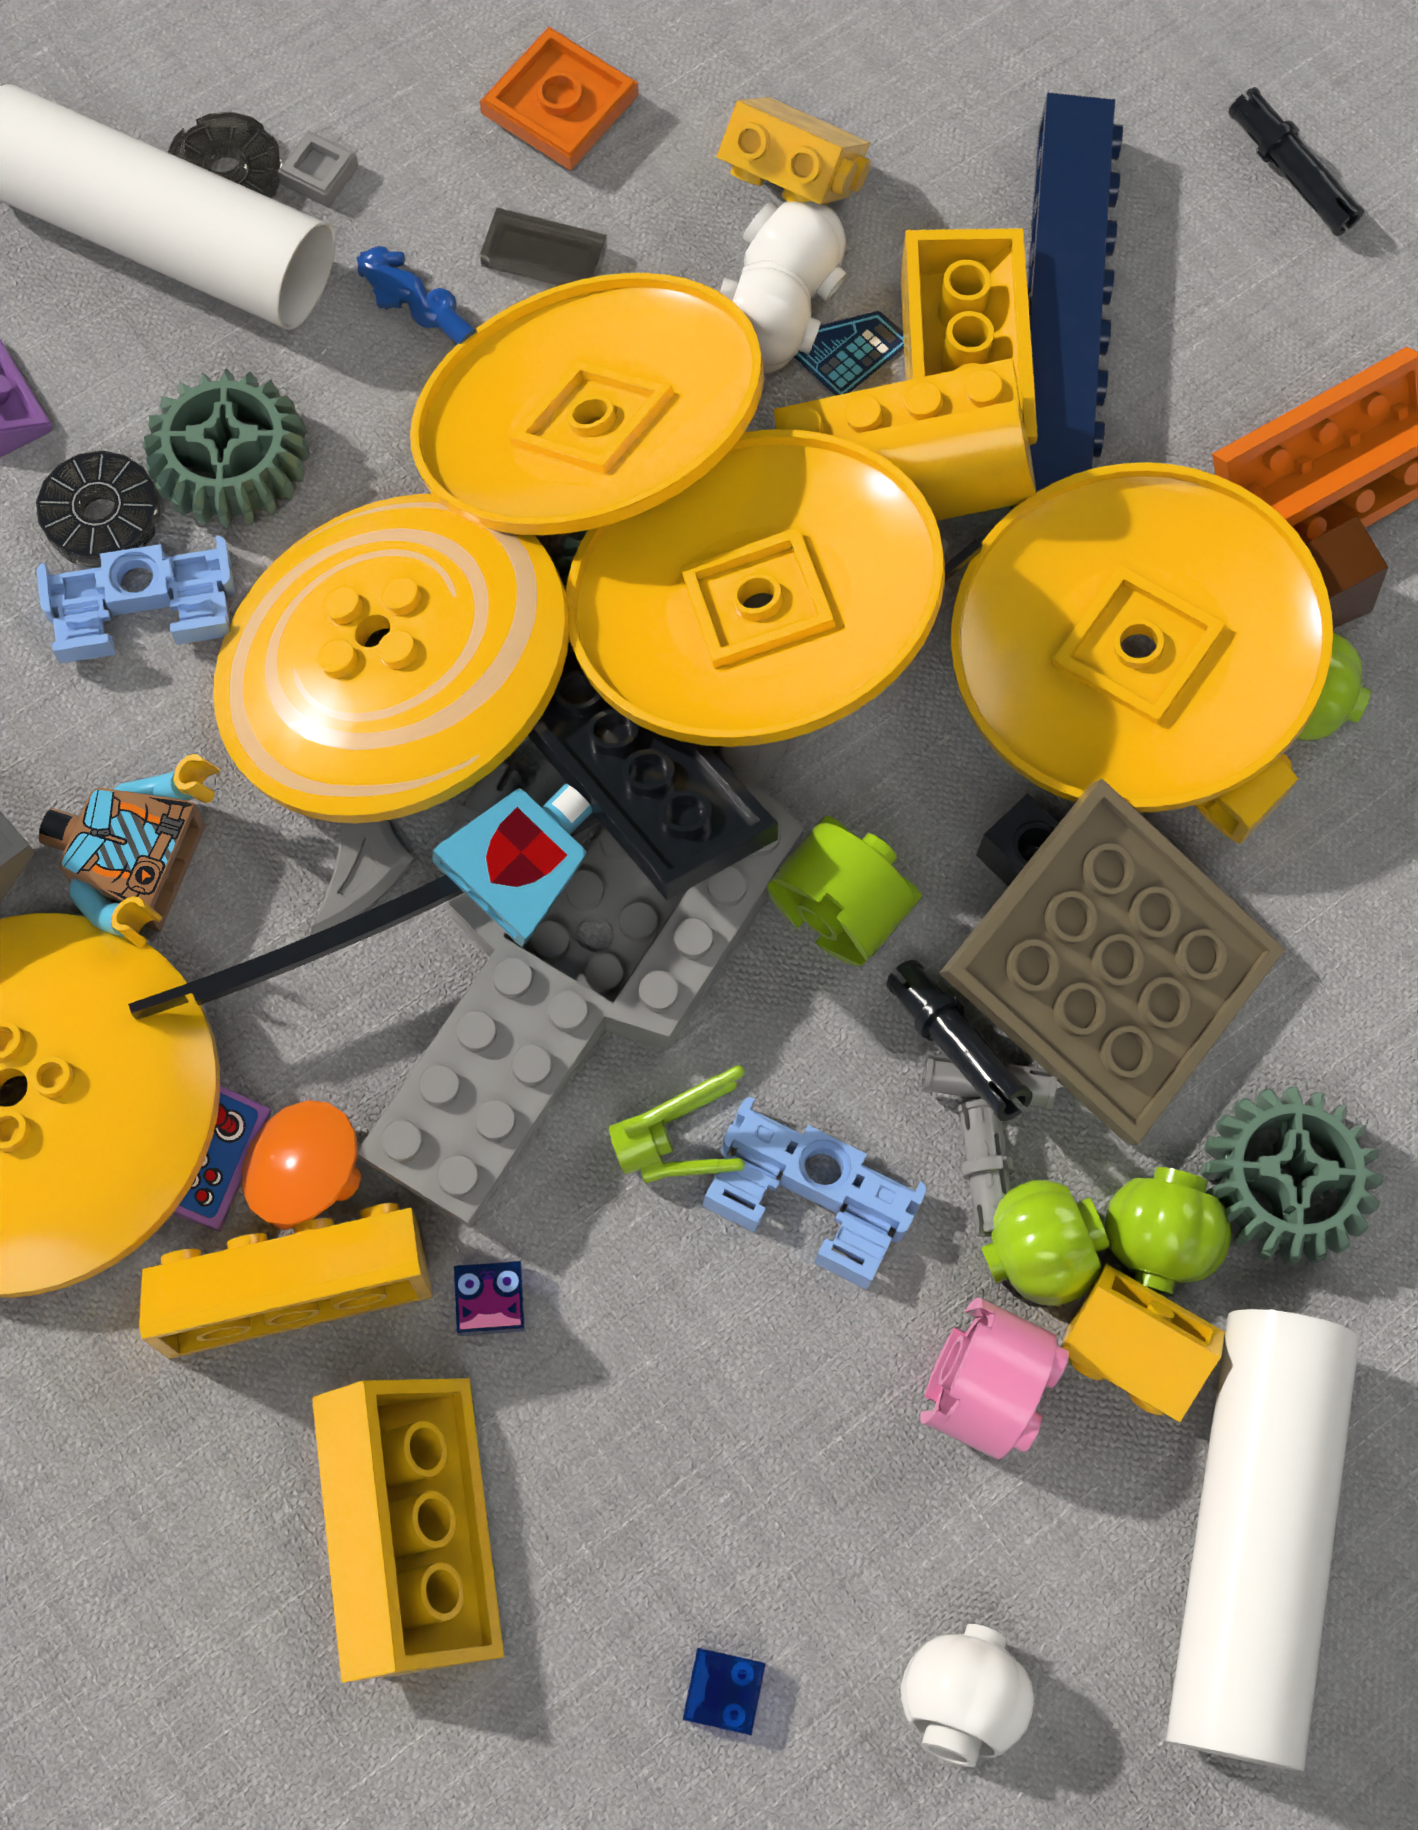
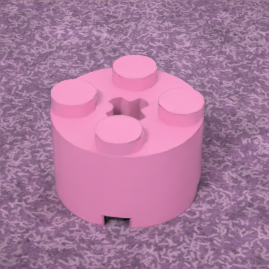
(993, 1380)

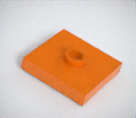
(559, 98)

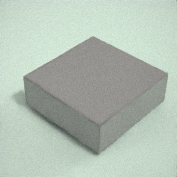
(318, 169)

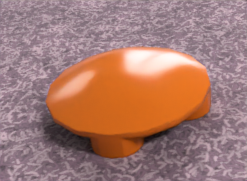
(300, 1164)

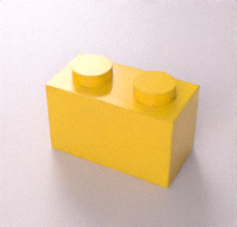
(1142, 1344)

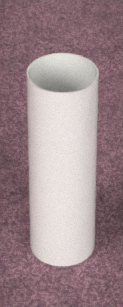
(161, 210)
(1264, 1539)

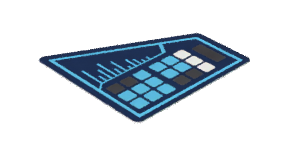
(851, 351)

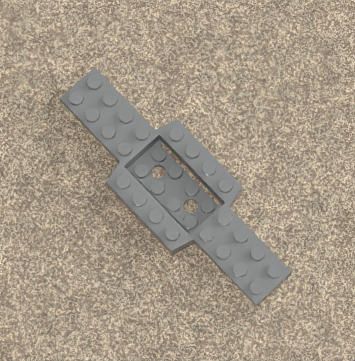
(551, 1001)

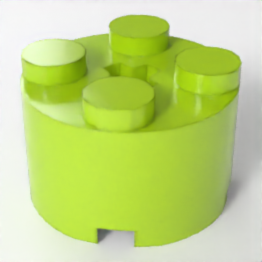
(844, 891)

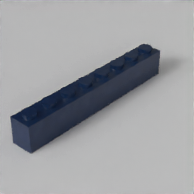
(1070, 280)

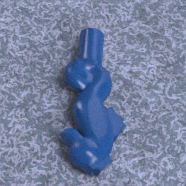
(399, 286)

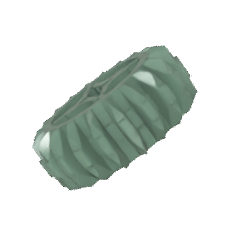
(198, 434)
(1296, 1125)

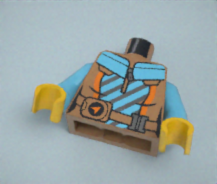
(132, 847)

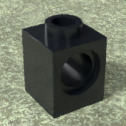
(1021, 826)

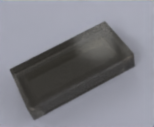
(541, 248)

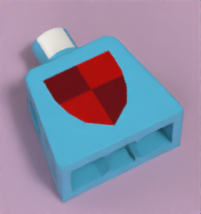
(517, 857)

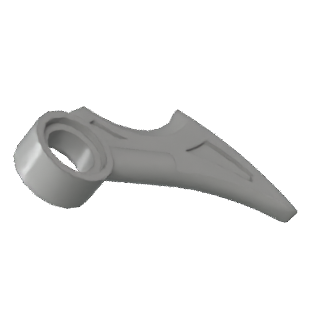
(365, 870)

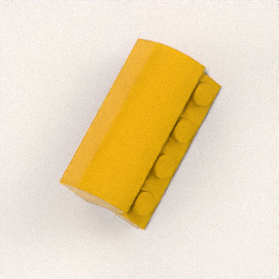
(946, 431)

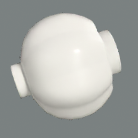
(803, 239)
(778, 309)
(967, 1696)

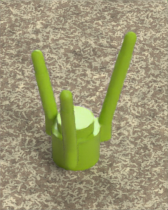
(645, 1138)

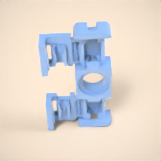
(84, 594)
(870, 1197)

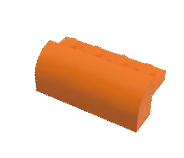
(1337, 452)

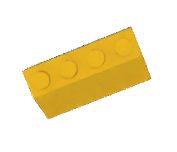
(967, 305)
(283, 1282)
(406, 1527)

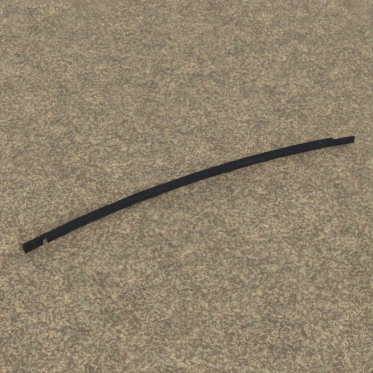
(358, 927)

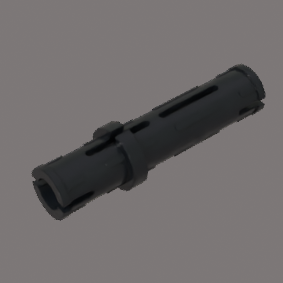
(1280, 144)
(942, 1020)

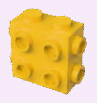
(793, 152)

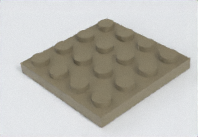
(1113, 962)

